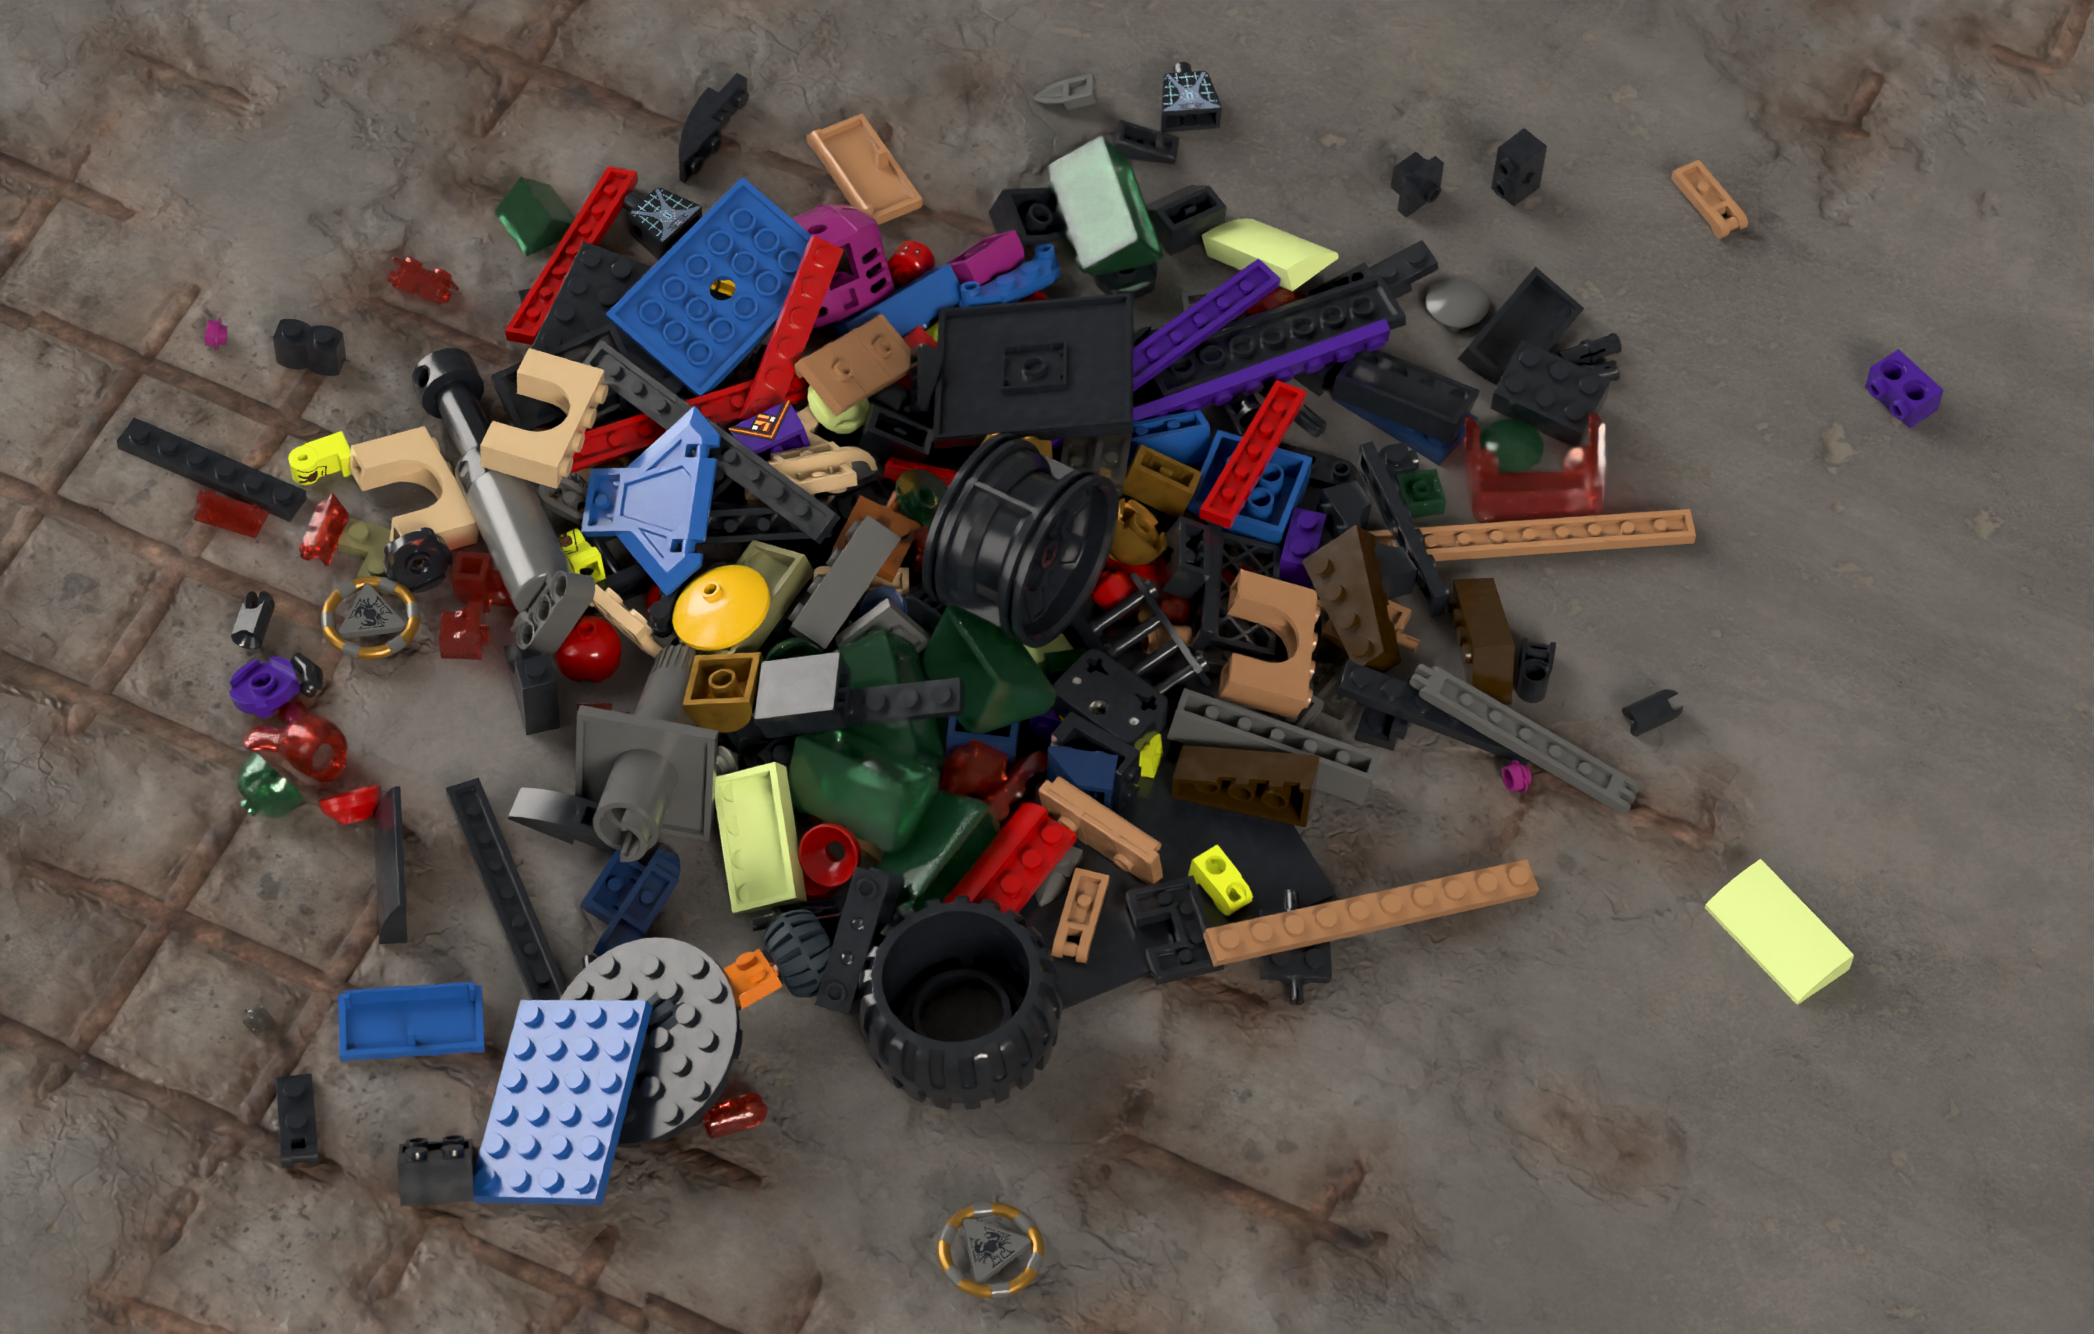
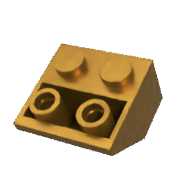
(1160, 481)

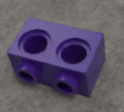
(1904, 388)

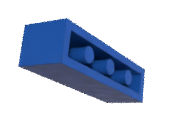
(912, 303)
(1177, 436)

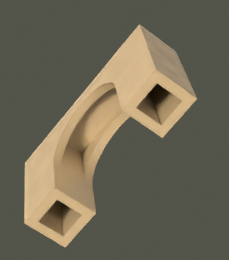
(547, 454)
(416, 459)

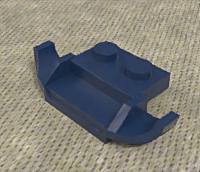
(631, 896)

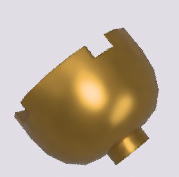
(1135, 536)

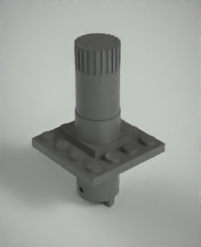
(649, 767)

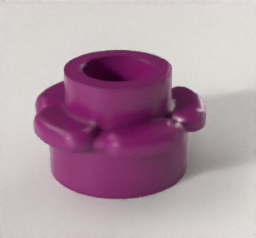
(216, 333)
(1516, 777)

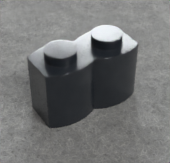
(309, 347)

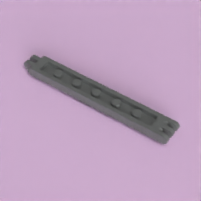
(1525, 737)

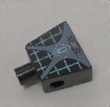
(1189, 101)
(660, 219)

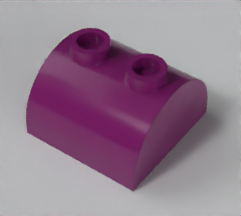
(989, 258)

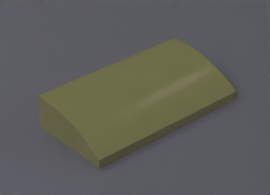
(785, 575)

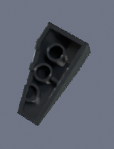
(1030, 213)

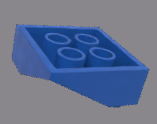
(1274, 497)

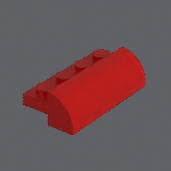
(1016, 860)

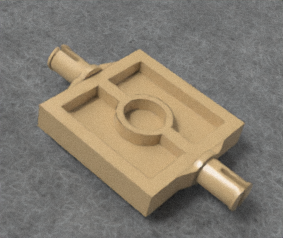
(629, 622)

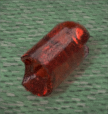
(735, 1115)

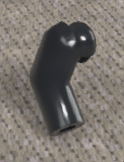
(311, 674)

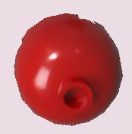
(590, 650)

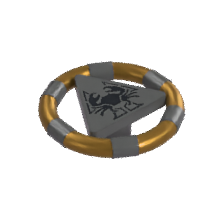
(370, 618)
(990, 1249)

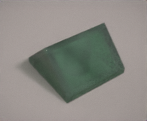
(534, 215)

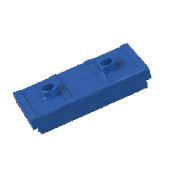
(411, 1021)

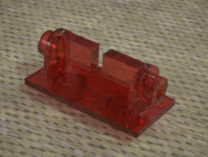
(434, 283)
(230, 514)
(328, 522)

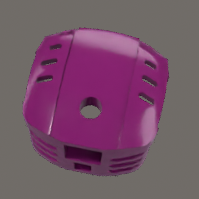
(861, 236)

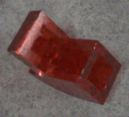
(476, 578)

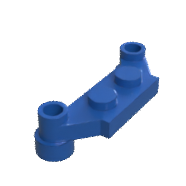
(1016, 284)

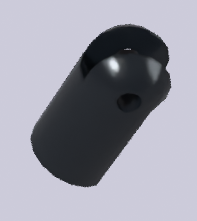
(253, 620)
(1651, 712)

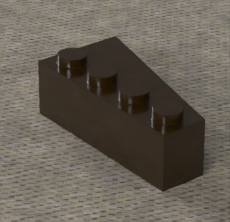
(1354, 598)
(1483, 637)
(1248, 782)

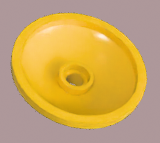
(721, 607)

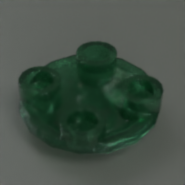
(1514, 444)

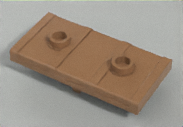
(864, 169)
(856, 365)
(1103, 830)

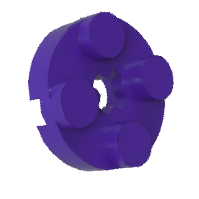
(279, 686)

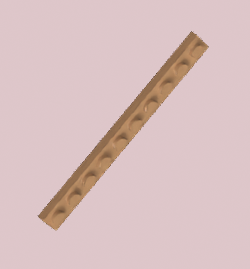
(1554, 535)
(1370, 912)

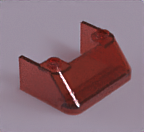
(1536, 495)

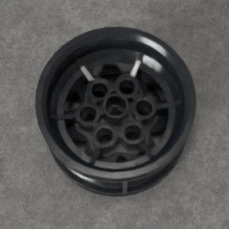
(1020, 539)

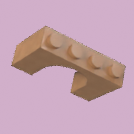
(1291, 614)

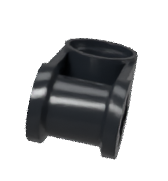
(1534, 670)

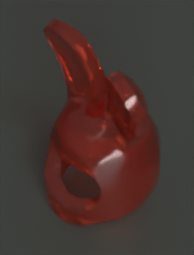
(301, 740)

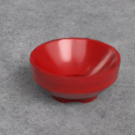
(352, 805)
(817, 861)

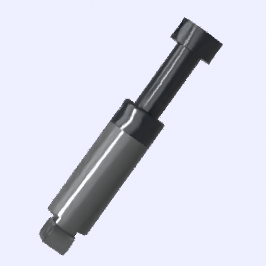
(505, 509)

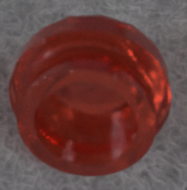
(1178, 609)

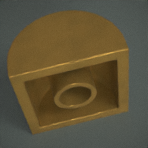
(722, 690)

